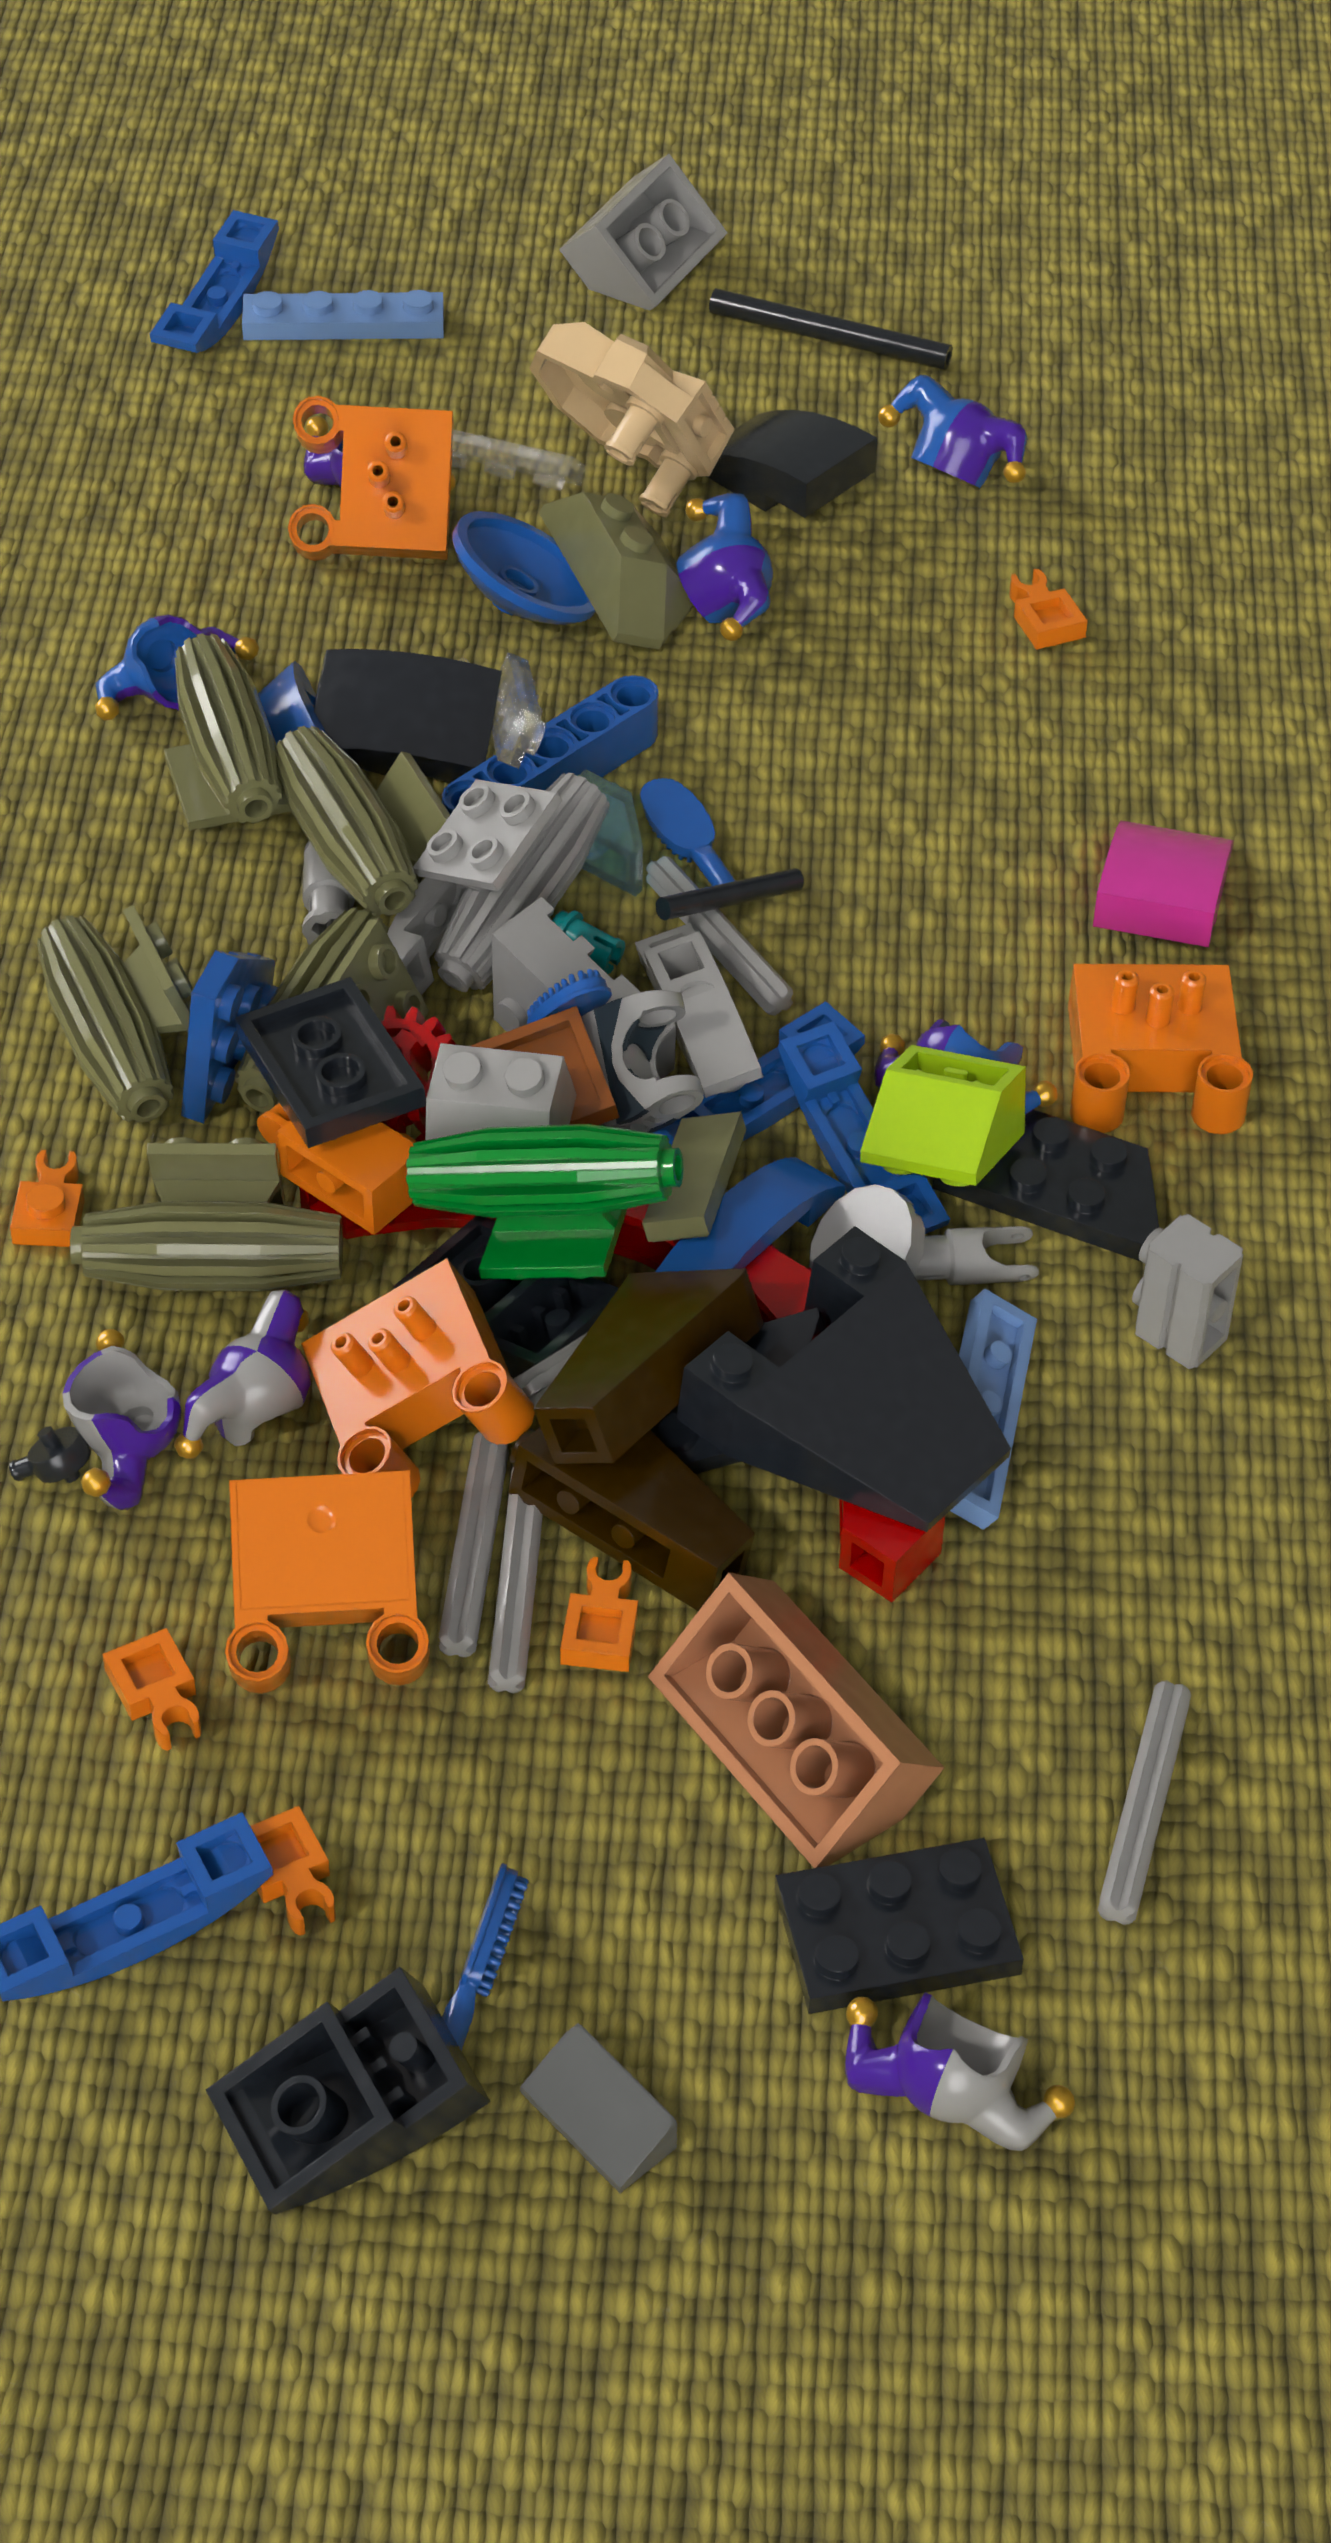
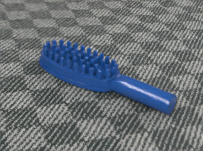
(683, 826)
(586, 994)
(486, 1950)

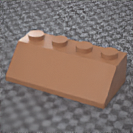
(793, 1720)

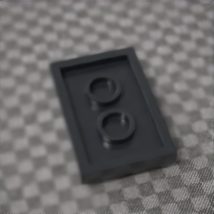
(330, 1062)
(898, 1925)

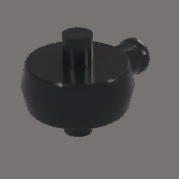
(53, 1457)

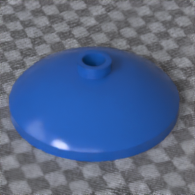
(519, 569)

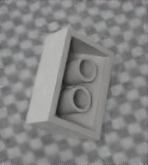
(645, 237)

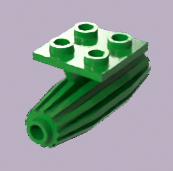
(551, 1189)

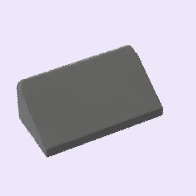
(601, 2109)

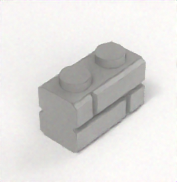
(1187, 1290)

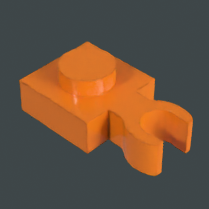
(1046, 615)
(48, 1207)
(601, 1624)
(154, 1680)
(296, 1866)

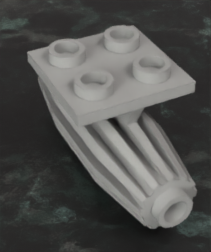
(508, 852)

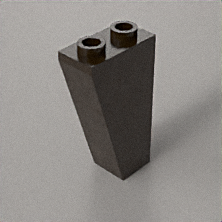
(635, 1359)
(639, 1511)

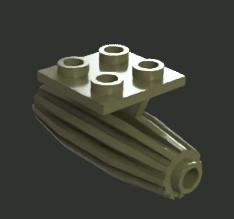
(231, 757)
(360, 833)
(349, 947)
(117, 1009)
(213, 1227)

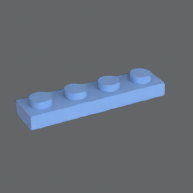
(343, 315)
(997, 1357)

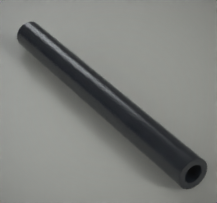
(830, 329)

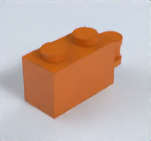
(353, 1174)

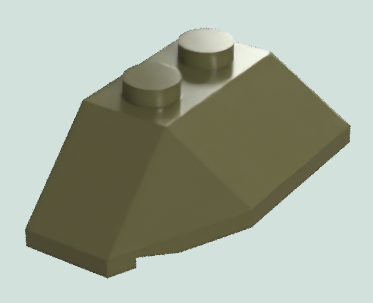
(620, 566)

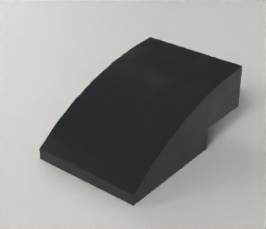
(795, 460)
(407, 703)
(526, 1315)
(346, 2093)

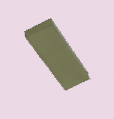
(708, 1153)

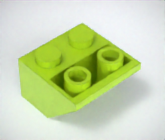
(945, 1115)

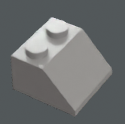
(496, 1089)

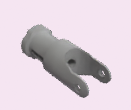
(321, 895)
(962, 1256)

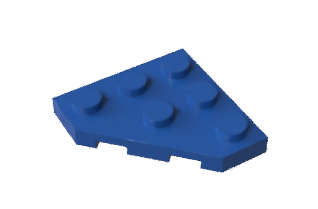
(227, 988)

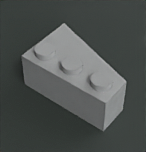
(533, 956)

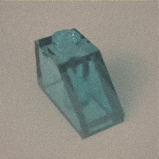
(618, 845)

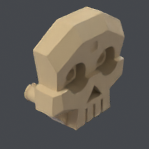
(634, 406)

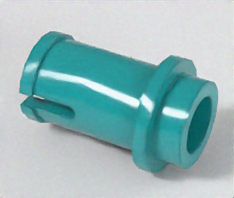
(606, 946)

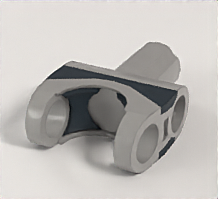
(626, 1045)

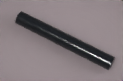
(729, 894)

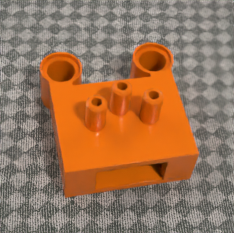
(390, 481)
(1156, 1034)
(411, 1369)
(320, 1557)

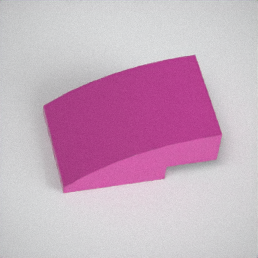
(1162, 883)

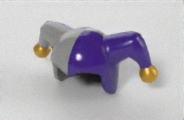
(251, 1378)
(122, 1416)
(951, 2072)

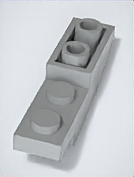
(711, 1029)

